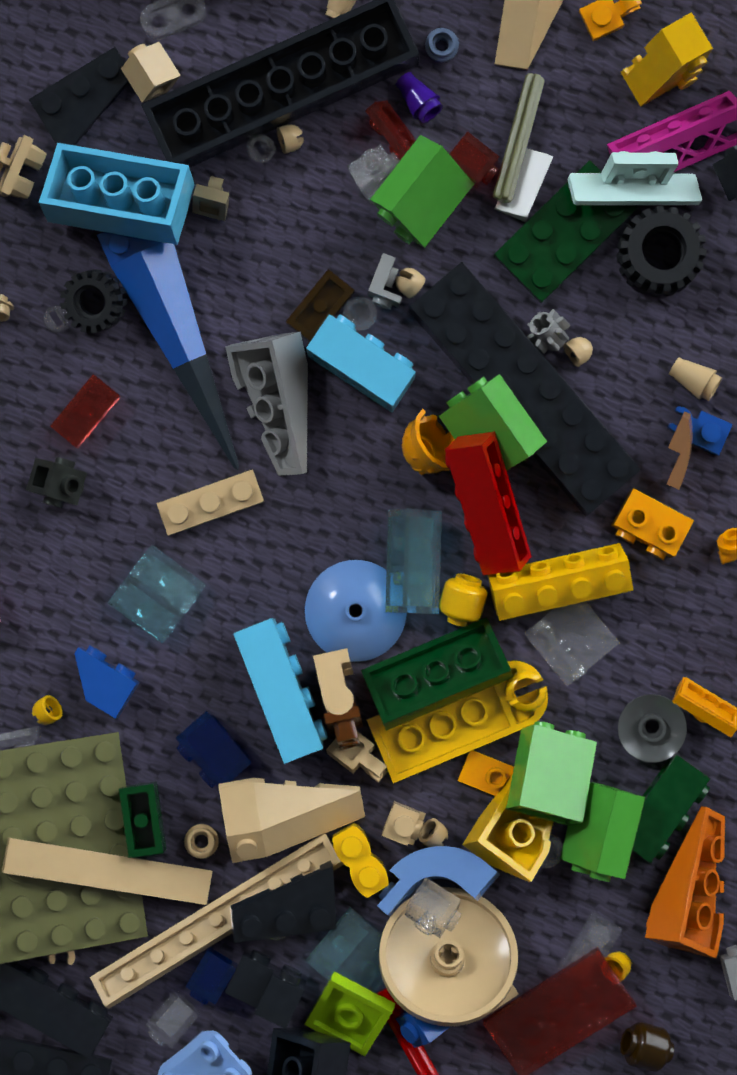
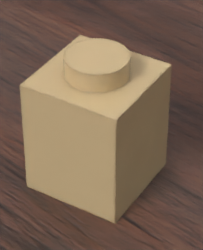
(150, 71)

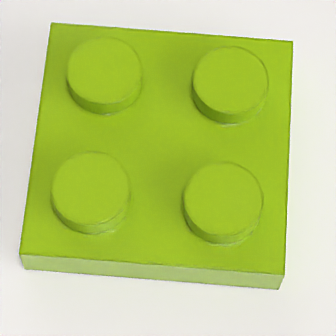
(350, 1013)

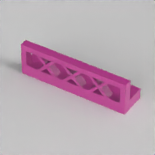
(683, 129)

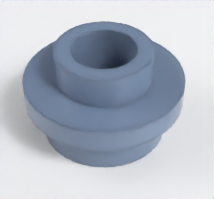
(445, 35)

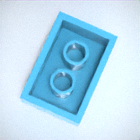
(361, 361)

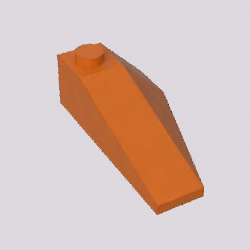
(685, 905)

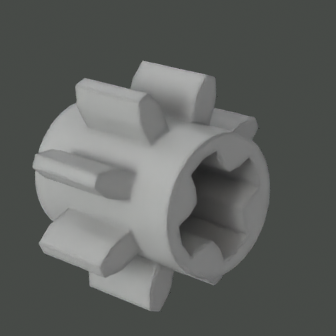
(548, 331)

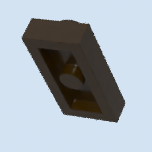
(324, 299)

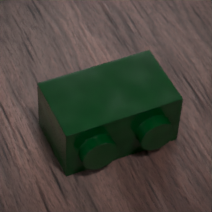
(142, 819)

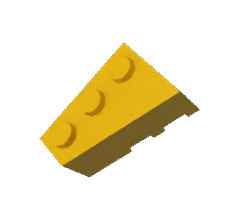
(671, 60)

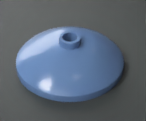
(329, 615)

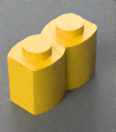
(365, 867)

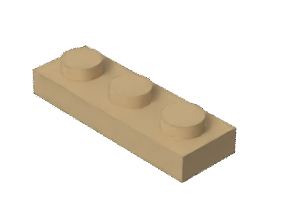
(210, 502)

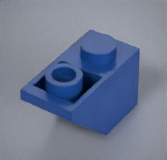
(104, 684)

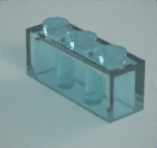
(413, 561)

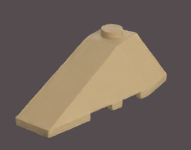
(523, 30)
(274, 817)

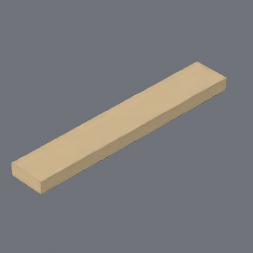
(106, 871)

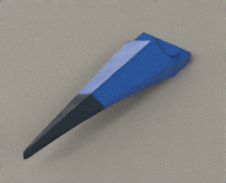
(160, 294)

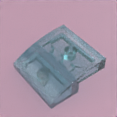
(157, 594)
(350, 951)

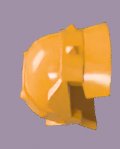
(426, 444)

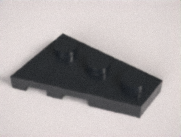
(80, 98)
(291, 909)

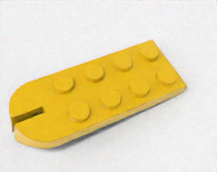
(461, 724)

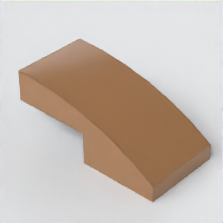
(681, 443)

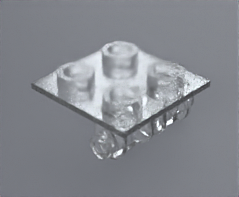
(571, 640)

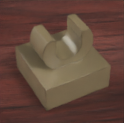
(211, 199)

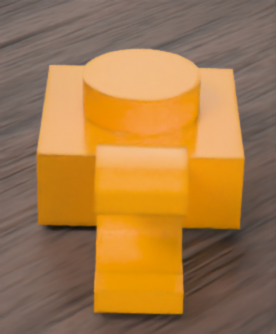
(605, 16)

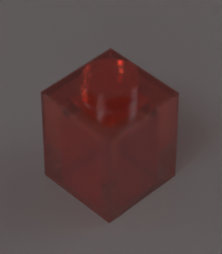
(475, 160)

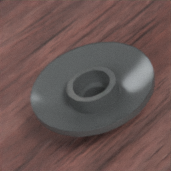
(652, 745)

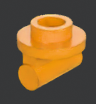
(727, 546)

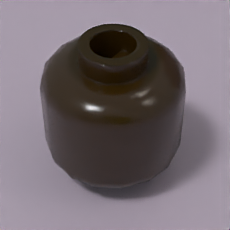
(646, 1046)

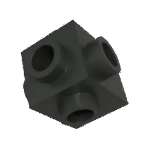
(56, 481)

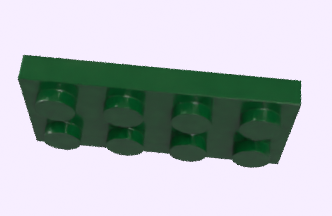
(559, 239)
(437, 673)

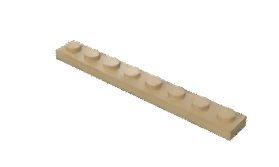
(202, 927)

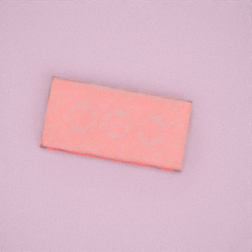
(559, 1013)

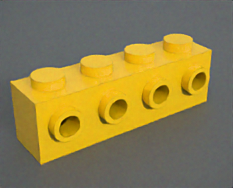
(561, 581)

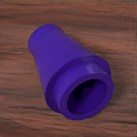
(419, 98)

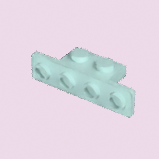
(636, 181)

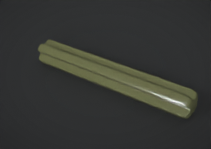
(518, 138)

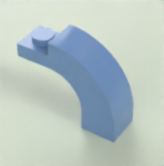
(437, 863)

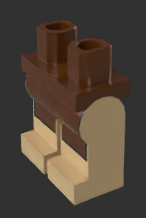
(342, 713)

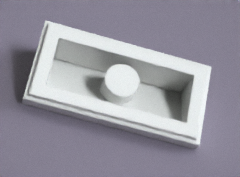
(529, 182)

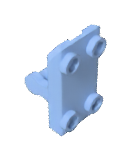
(205, 1055)

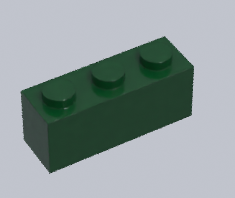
(667, 806)

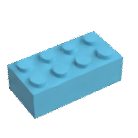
(117, 193)
(279, 689)

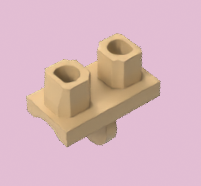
(23, 153)

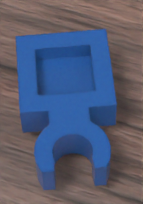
(707, 430)

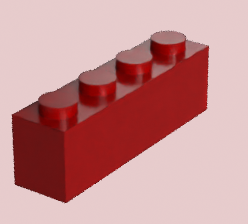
(488, 503)

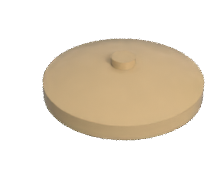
(451, 976)

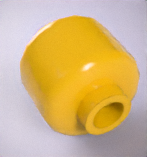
(463, 599)

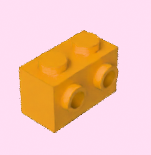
(652, 524)

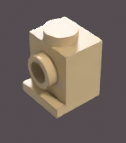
(403, 824)

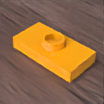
(706, 706)
(485, 772)

